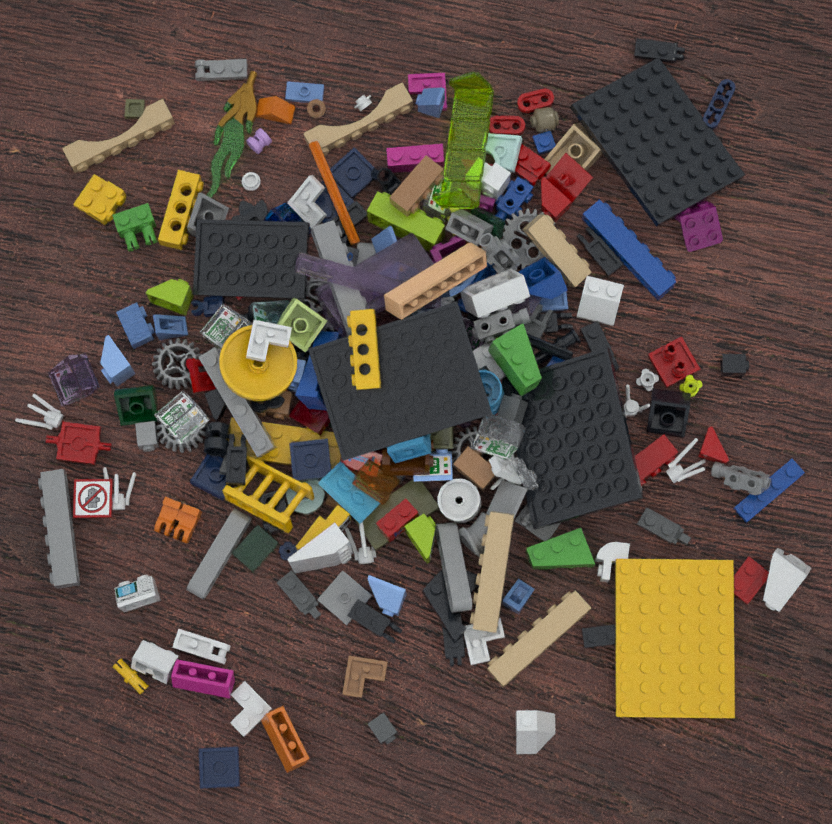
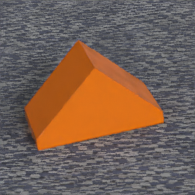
(275, 110)

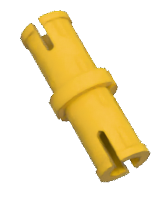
(130, 676)

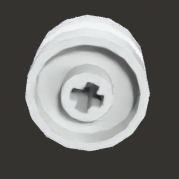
(459, 512)

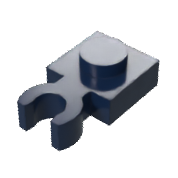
(208, 307)

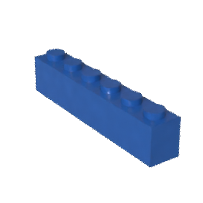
(629, 249)

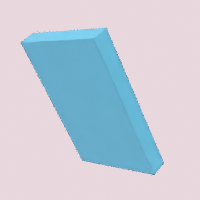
(340, 487)

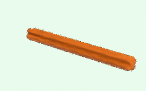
(334, 193)

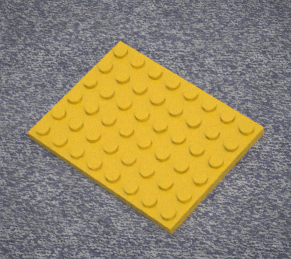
(674, 638)

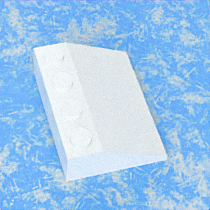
(323, 551)

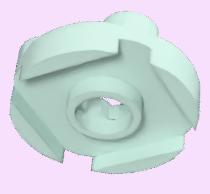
(308, 506)

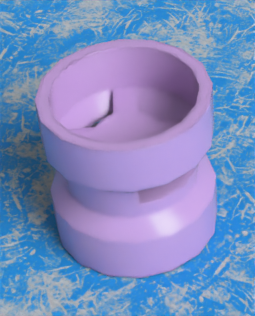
(258, 141)

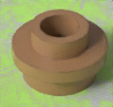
(310, 108)

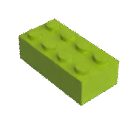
(427, 230)

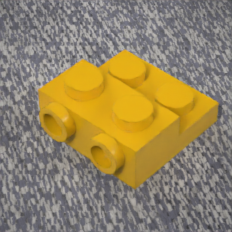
(100, 199)

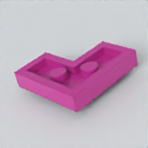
(418, 82)

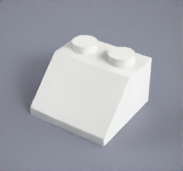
(600, 301)

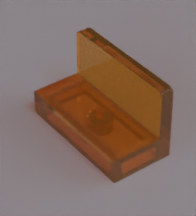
(372, 482)

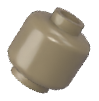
(544, 119)

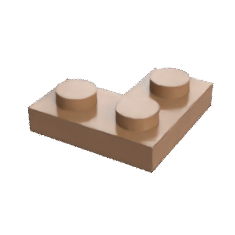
(360, 669)

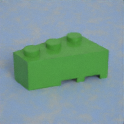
(516, 359)
(561, 552)

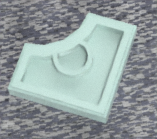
(504, 149)

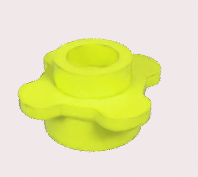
(694, 389)

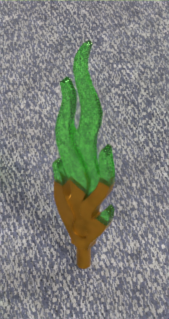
(242, 103)

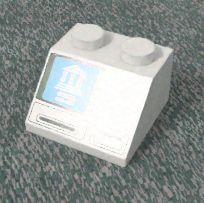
(137, 593)

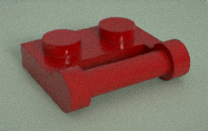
(200, 380)

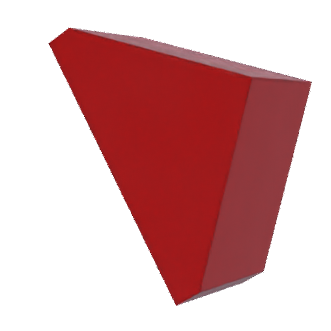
(712, 448)

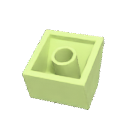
(304, 322)

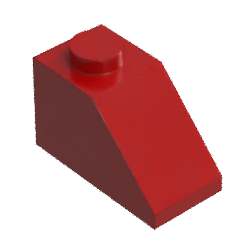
(553, 201)

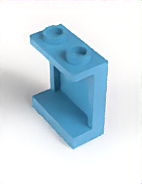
(410, 449)

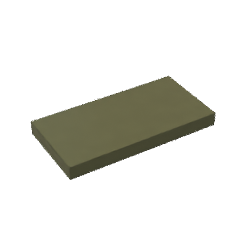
(415, 493)

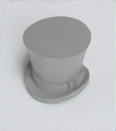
(473, 536)

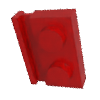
(530, 165)
(749, 580)

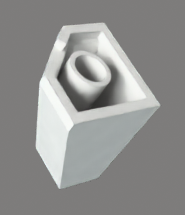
(783, 579)
(533, 730)

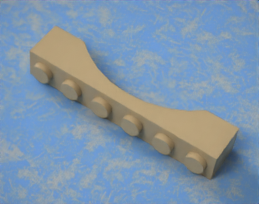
(394, 102)
(85, 153)

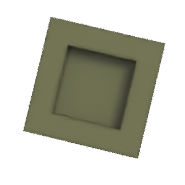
(134, 108)

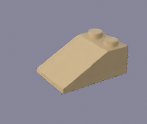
(578, 145)

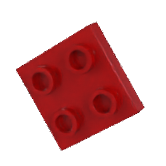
(673, 362)

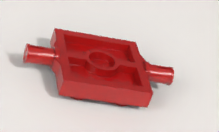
(78, 443)

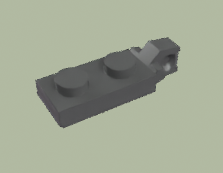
(662, 527)
(299, 594)

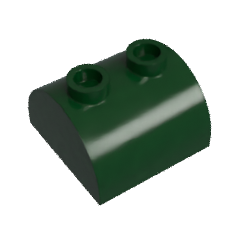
(136, 404)

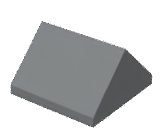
(206, 209)
(507, 498)

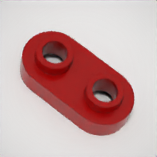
(534, 99)
(506, 124)

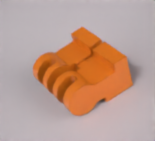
(185, 514)

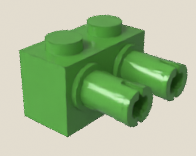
(135, 221)

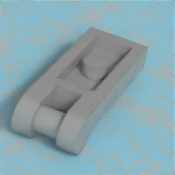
(221, 69)

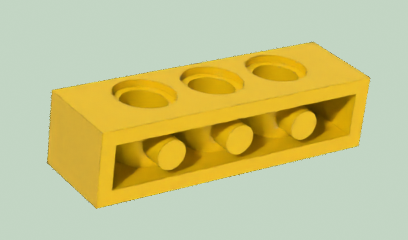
(183, 181)
(366, 318)

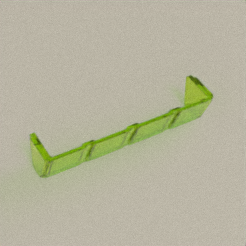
(466, 142)

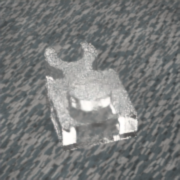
(526, 476)

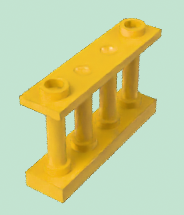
(267, 511)

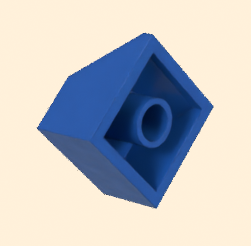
(544, 279)

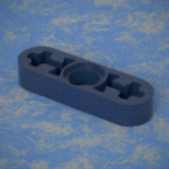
(729, 94)

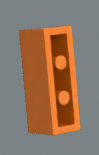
(285, 739)

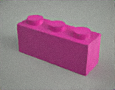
(407, 158)
(203, 678)

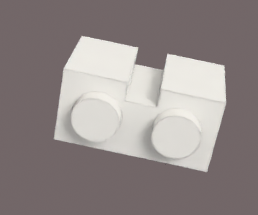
(154, 661)

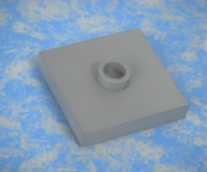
(342, 596)

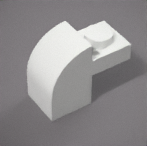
(608, 556)

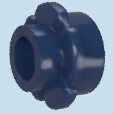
(283, 550)

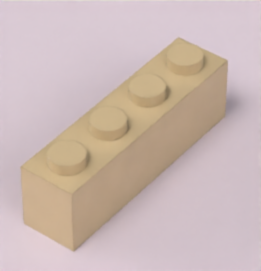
(557, 250)

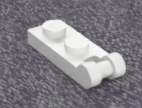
(200, 646)

